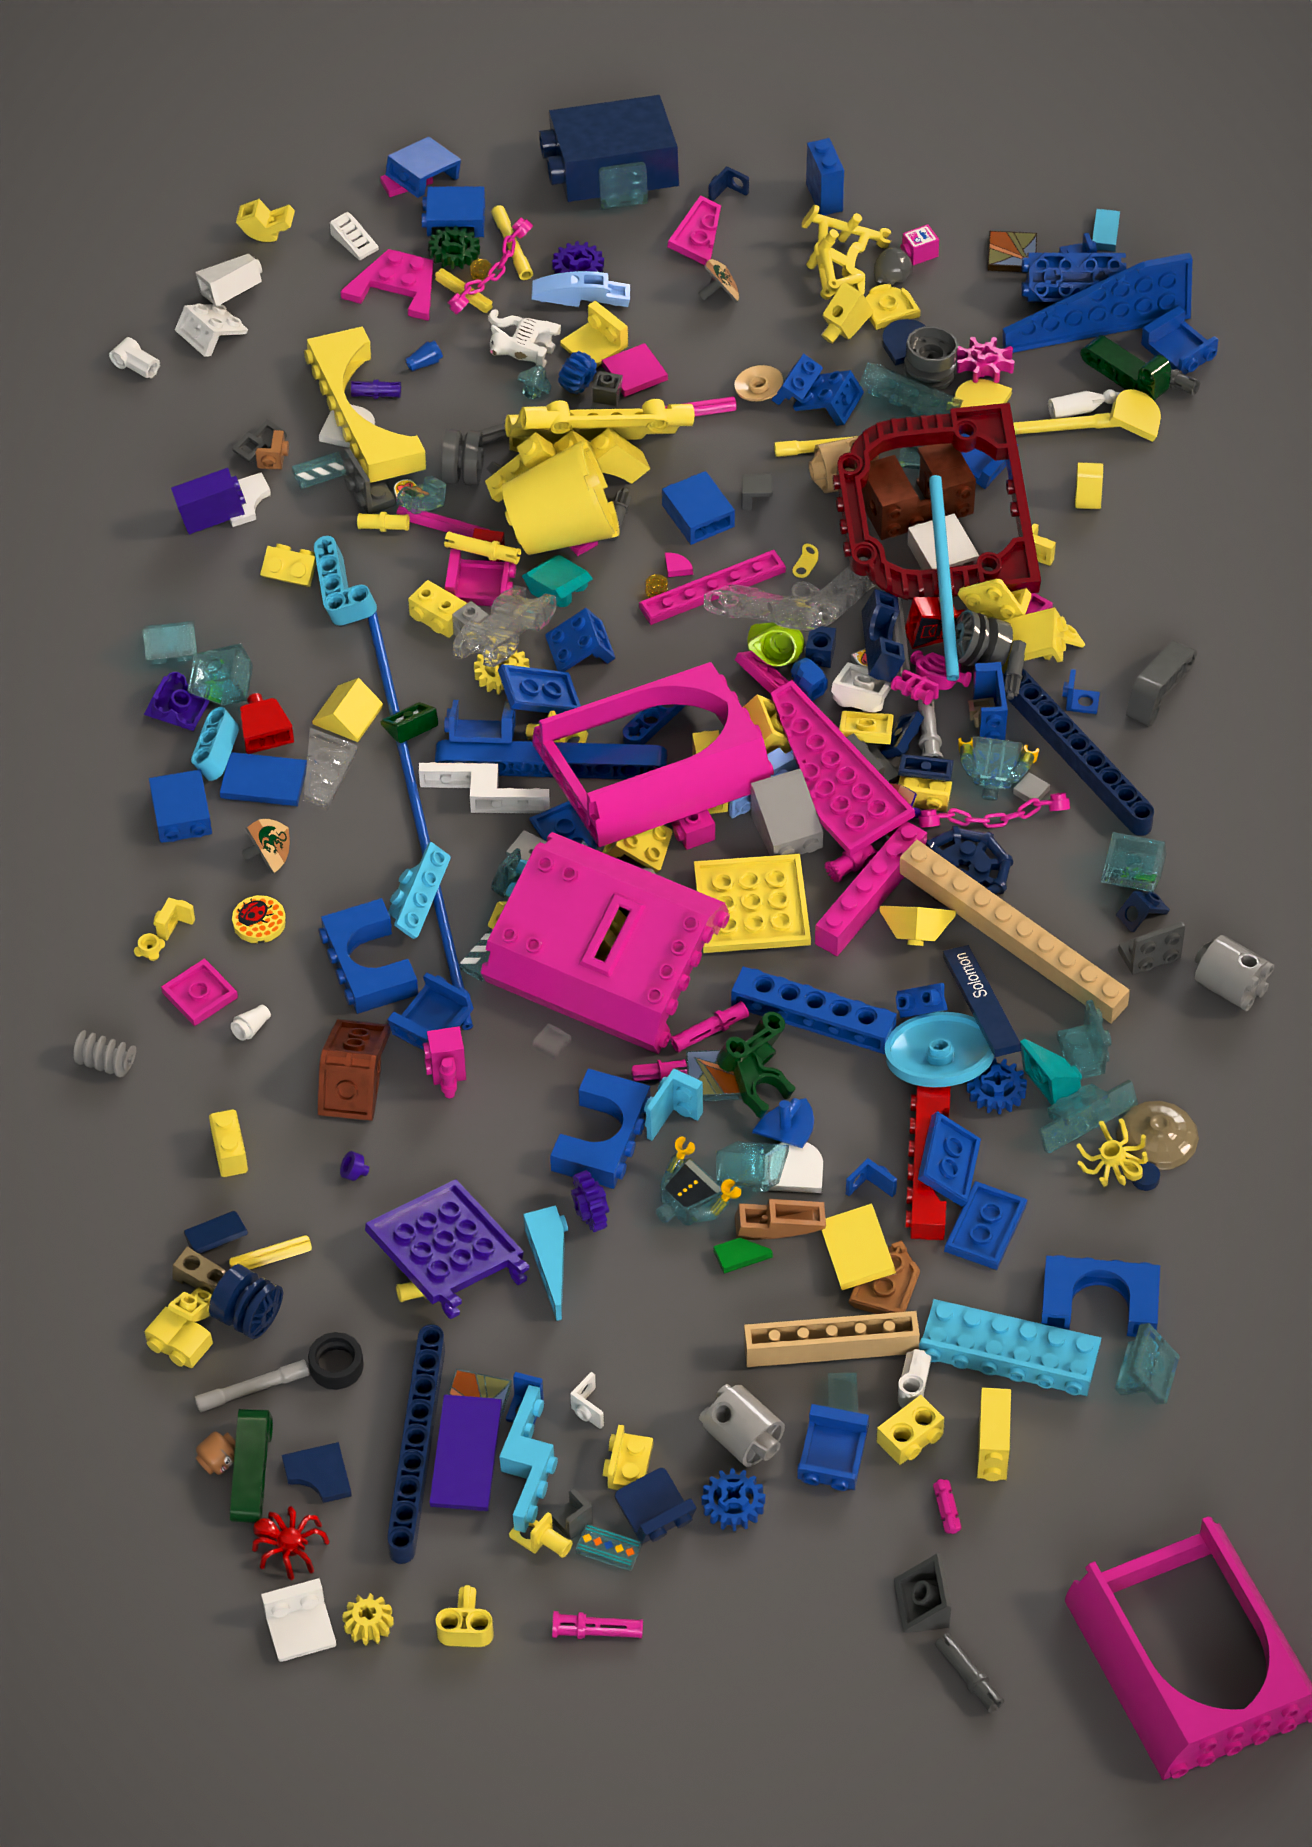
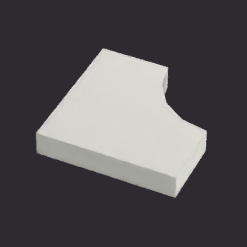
(254, 490)

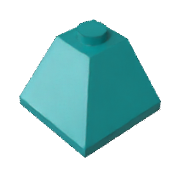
(1049, 1072)

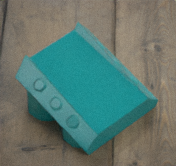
(558, 578)

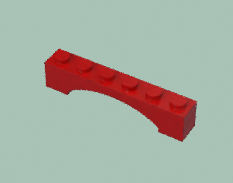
(928, 1212)

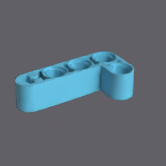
(341, 602)

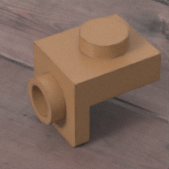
(273, 457)

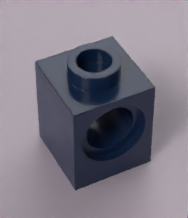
(821, 646)

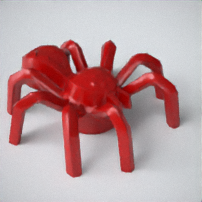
(289, 1539)

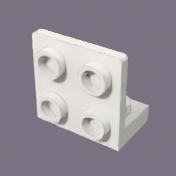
(205, 323)
(298, 1620)

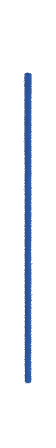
(416, 806)

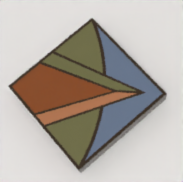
(1008, 249)

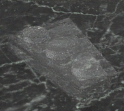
(326, 766)

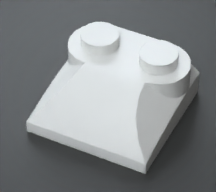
(859, 690)

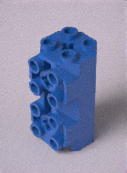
(1061, 275)

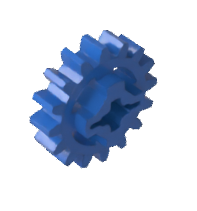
(998, 1087)
(733, 1500)

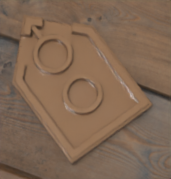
(891, 1292)

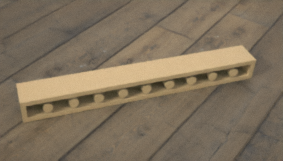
(1013, 930)

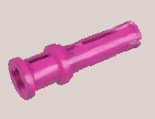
(634, 1628)

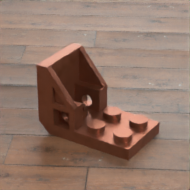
(351, 1069)

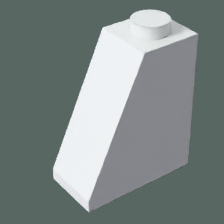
(229, 278)

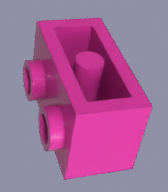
(694, 829)

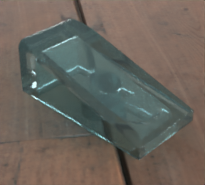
(506, 873)

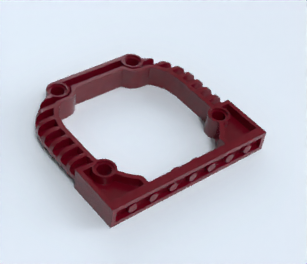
(989, 431)

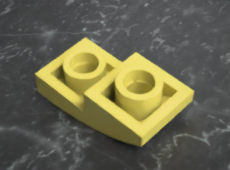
(193, 1305)

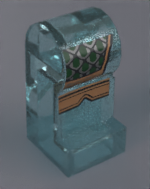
(423, 496)

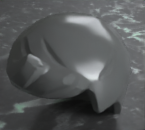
(892, 266)

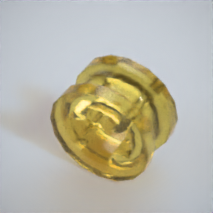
(477, 265)
(655, 581)

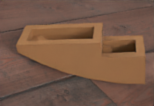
(779, 1219)

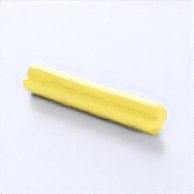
(457, 286)
(273, 1253)

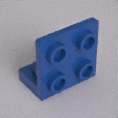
(834, 391)
(578, 639)

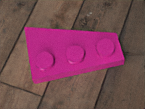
(697, 231)

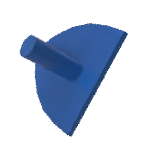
(788, 1123)

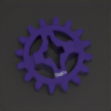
(577, 259)
(590, 1201)

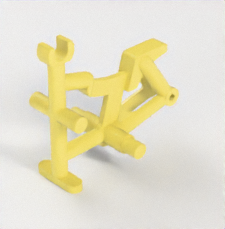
(824, 254)

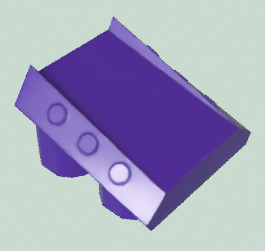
(175, 704)

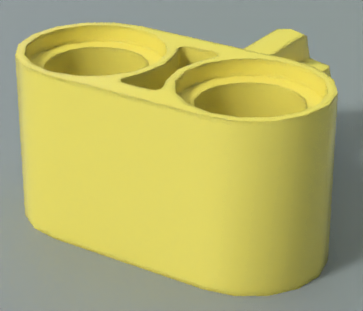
(1089, 485)
(465, 1619)

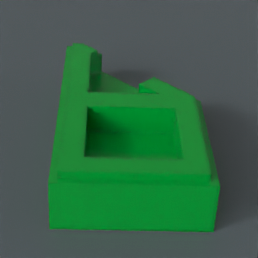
(740, 1253)

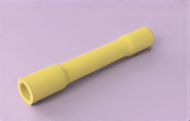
(519, 260)

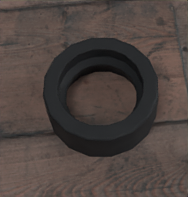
(331, 1342)

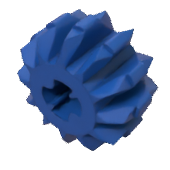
(577, 372)

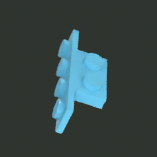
(418, 890)

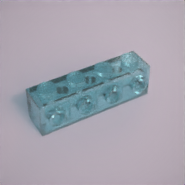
(907, 391)

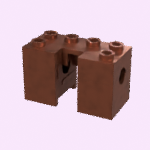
(894, 503)

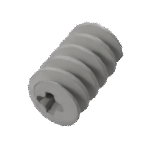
(103, 1056)

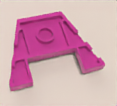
(397, 274)

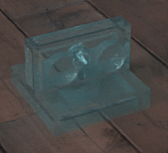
(1148, 1366)

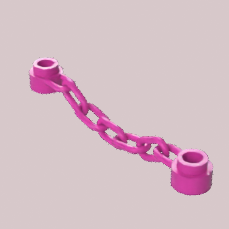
(458, 301)
(930, 818)

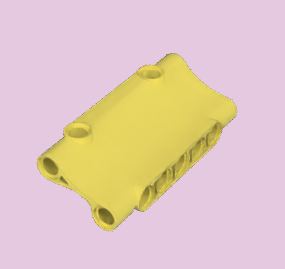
(631, 424)

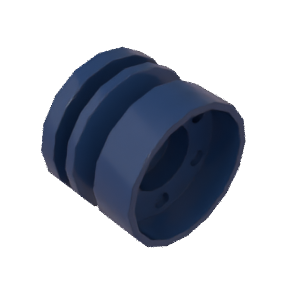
(246, 1301)

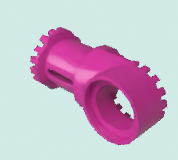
(847, 863)

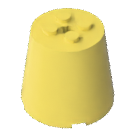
(560, 502)

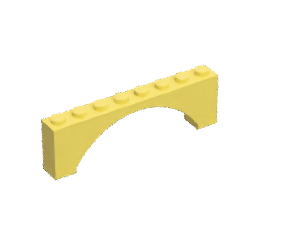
(378, 451)

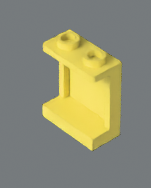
(1041, 632)

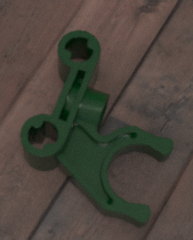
(748, 1062)

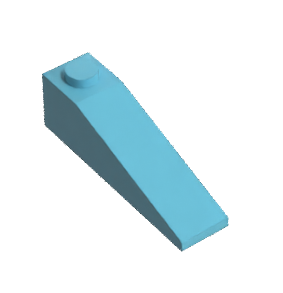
(546, 1238)

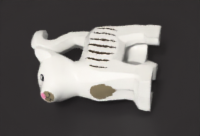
(528, 343)

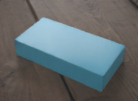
(1106, 229)

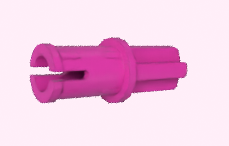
(656, 1070)

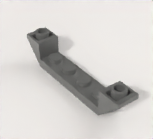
(606, 391)

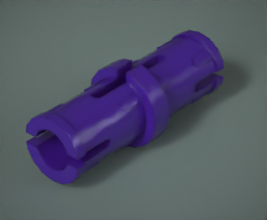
(375, 389)

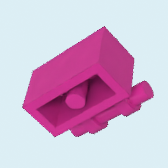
(445, 1059)

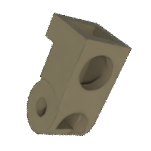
(197, 1271)

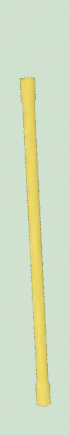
(1097, 421)

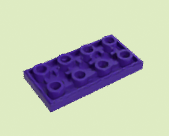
(466, 1453)

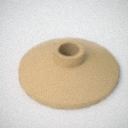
(758, 383)

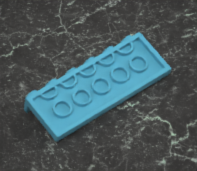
(1010, 1347)

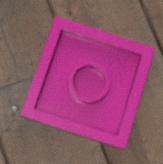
(199, 992)

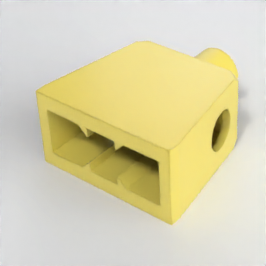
(845, 313)

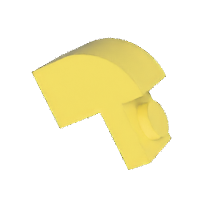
(262, 223)

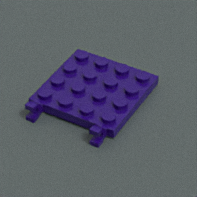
(446, 1244)

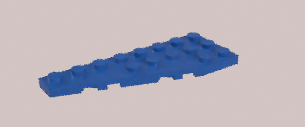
(1109, 307)

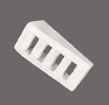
(347, 223)

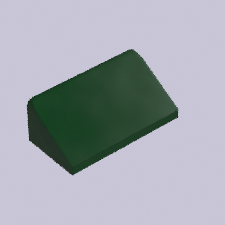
(411, 722)

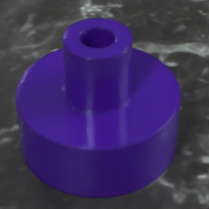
(353, 1166)

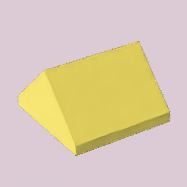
(349, 710)

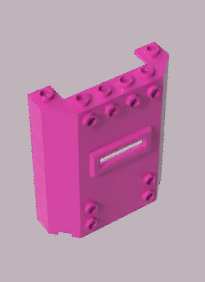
(559, 919)

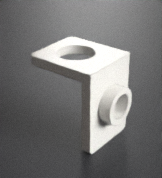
(582, 1407)

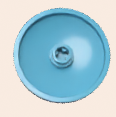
(938, 1050)

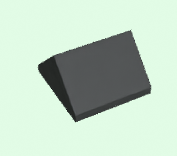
(924, 1596)

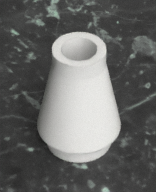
(247, 1024)

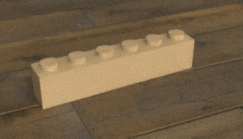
(831, 1339)

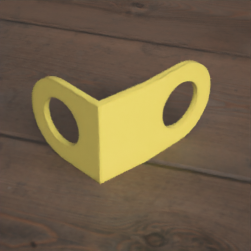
(806, 561)

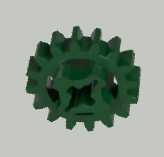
(454, 247)

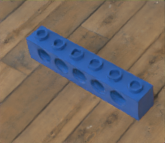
(814, 1009)

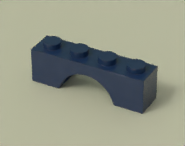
(879, 618)

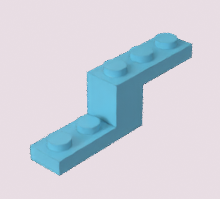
(528, 1459)

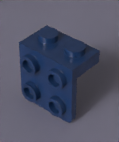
(654, 1506)

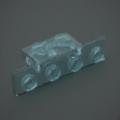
(1083, 1112)

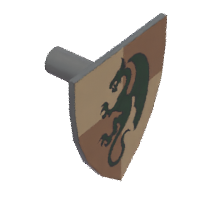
(720, 278)
(270, 841)

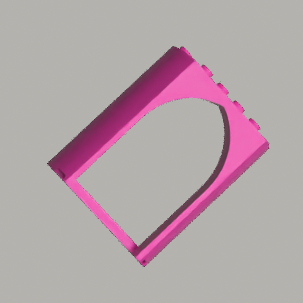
(675, 790)
(1169, 1724)

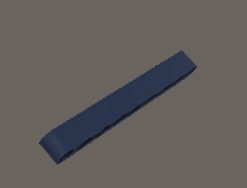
(1083, 756)
(416, 1454)

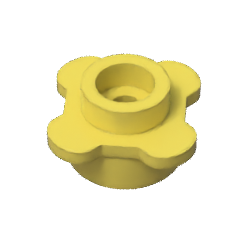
(146, 941)

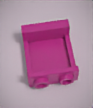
(478, 579)

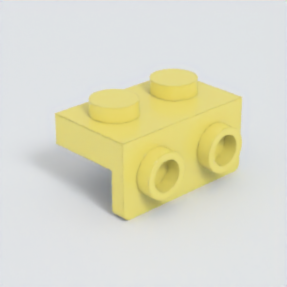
(289, 565)

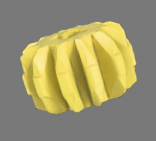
(374, 1610)

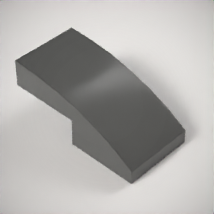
(261, 438)

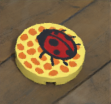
(259, 919)

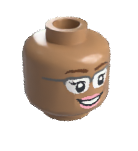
(216, 1453)

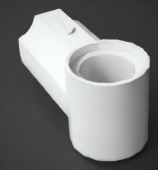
(130, 355)
(913, 1376)

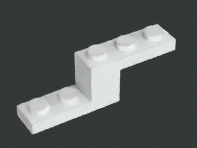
(484, 787)

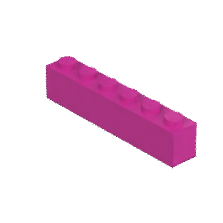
(866, 891)

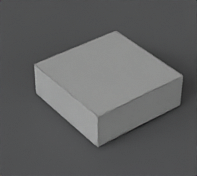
(1031, 787)

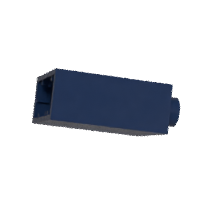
(609, 135)

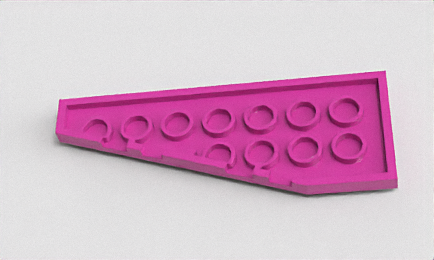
(844, 786)

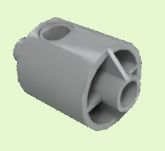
(1232, 971)
(743, 1425)

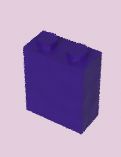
(209, 500)

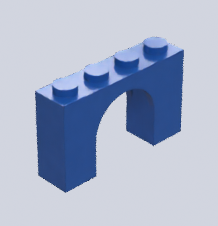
(365, 986)
(607, 1158)
(1134, 1281)

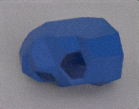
(809, 678)

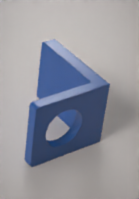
(1074, 695)
(875, 1174)
(521, 1383)

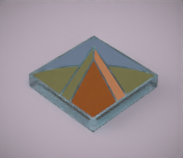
(717, 1082)
(480, 1385)

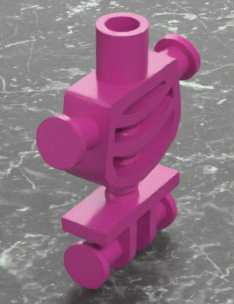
(928, 679)

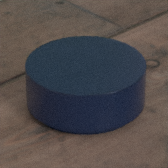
(1150, 1177)

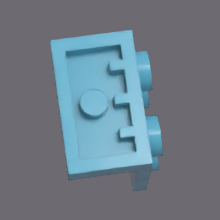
(675, 1093)

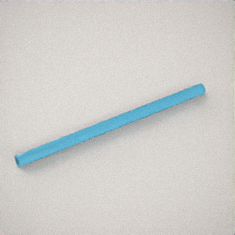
(944, 578)

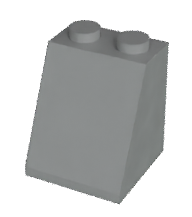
(786, 814)

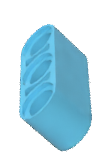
(215, 743)

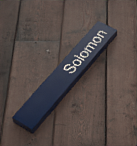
(982, 1001)

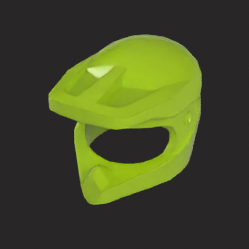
(775, 644)

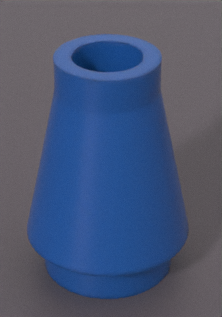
(425, 356)

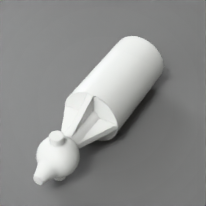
(1079, 403)

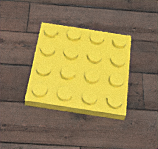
(762, 899)

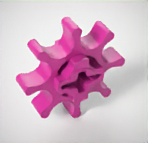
(985, 359)

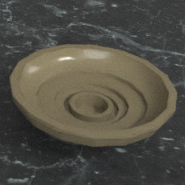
(1168, 1133)

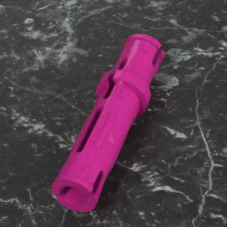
(710, 1026)

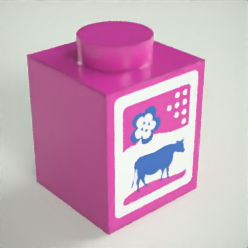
(920, 244)

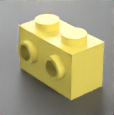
(434, 607)

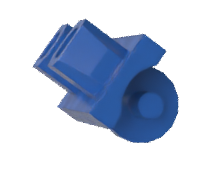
(921, 1000)

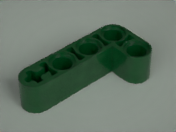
(1127, 369)
(250, 1462)

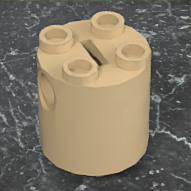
(825, 462)

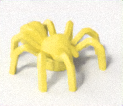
(1114, 1155)

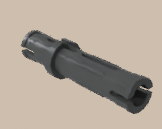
(977, 1682)

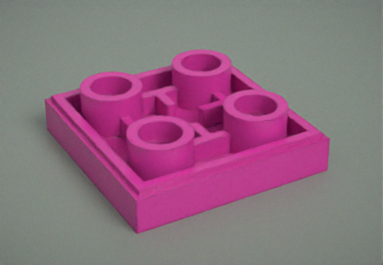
(638, 368)

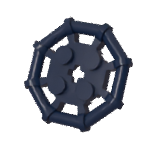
(974, 856)

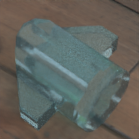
(534, 382)

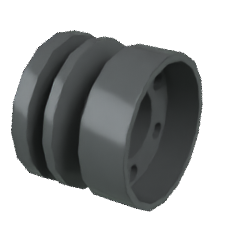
(931, 356)
(982, 639)

